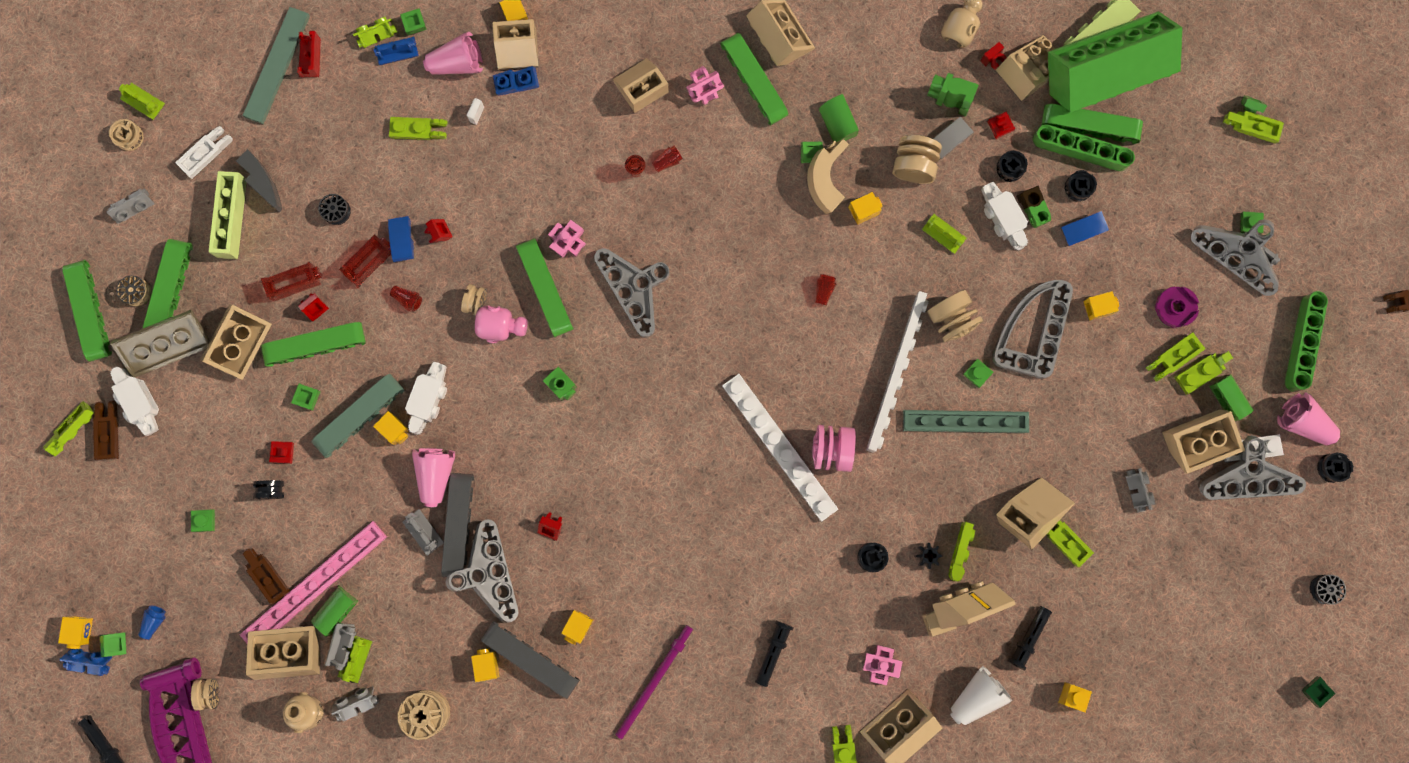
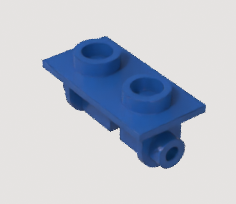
(396, 50)
(77, 659)

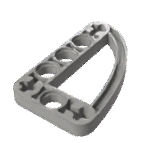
(1046, 338)

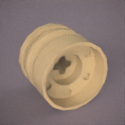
(917, 159)
(955, 316)
(434, 707)

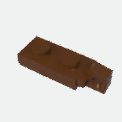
(265, 576)

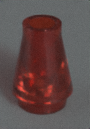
(667, 159)
(633, 162)
(824, 289)
(408, 299)

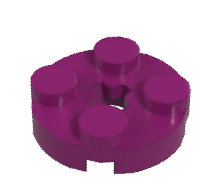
(1188, 302)

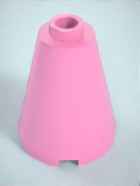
(455, 57)
(1308, 420)
(432, 473)

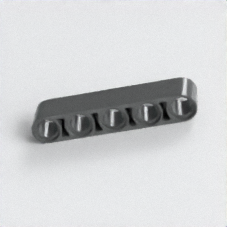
(457, 522)
(529, 660)

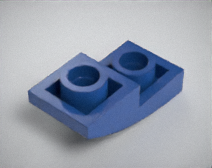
(518, 81)
(1085, 228)
(400, 239)

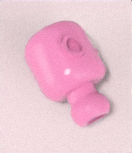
(497, 324)

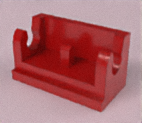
(309, 55)

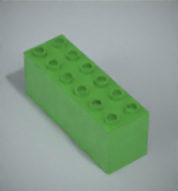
(1115, 61)

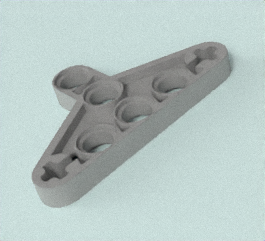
(1233, 246)
(628, 279)
(1241, 476)
(483, 562)

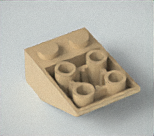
(1027, 67)
(1034, 512)

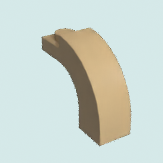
(819, 178)

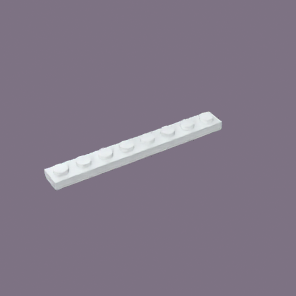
(901, 363)
(780, 447)

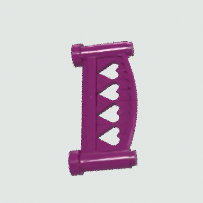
(179, 682)

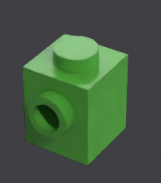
(560, 384)

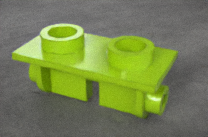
(381, 28)
(141, 100)
(944, 233)
(356, 660)

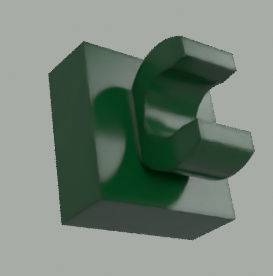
(1318, 692)

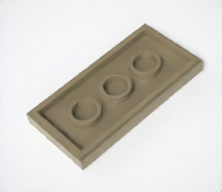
(161, 344)

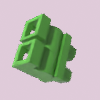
(953, 92)

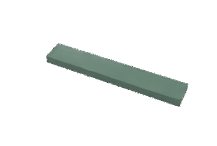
(276, 65)
(965, 421)

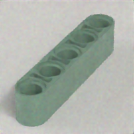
(356, 415)

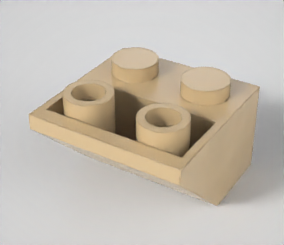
(515, 44)
(641, 85)

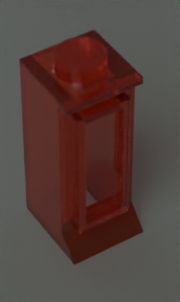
(361, 255)
(312, 273)

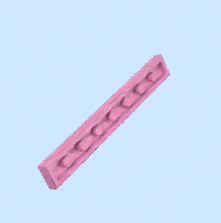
(319, 580)

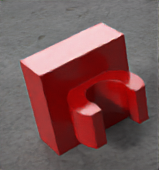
(994, 54)
(1001, 125)
(438, 230)
(313, 307)
(281, 452)
(549, 527)

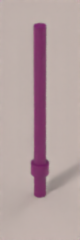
(677, 646)

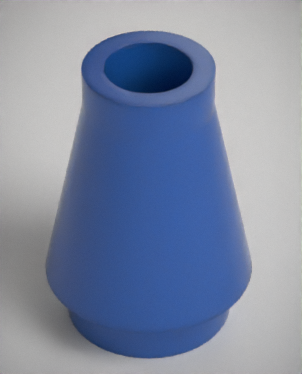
(151, 621)

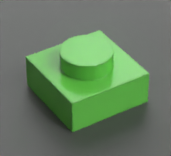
(413, 21)
(1253, 105)
(808, 150)
(1249, 219)
(978, 373)
(305, 397)
(202, 520)
(113, 644)

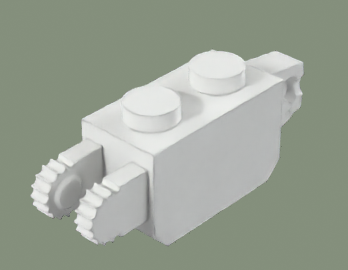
(1006, 215)
(425, 397)
(135, 400)

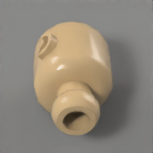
(962, 23)
(303, 712)

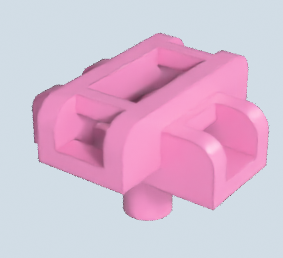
(704, 83)
(568, 237)
(884, 665)

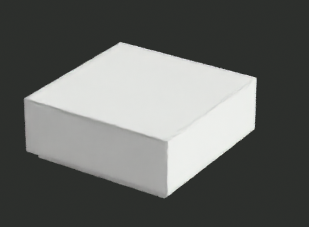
(475, 111)

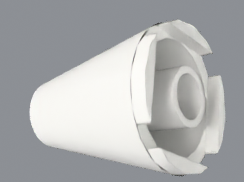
(979, 698)

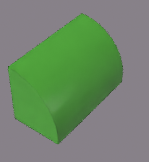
(839, 119)
(1231, 397)
(333, 611)

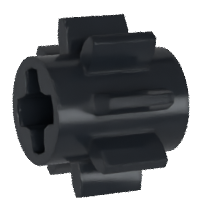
(925, 560)

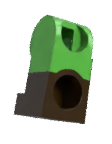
(1035, 206)

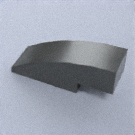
(260, 179)

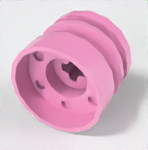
(834, 448)

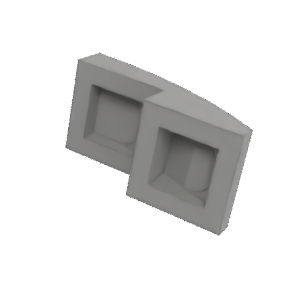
(953, 136)

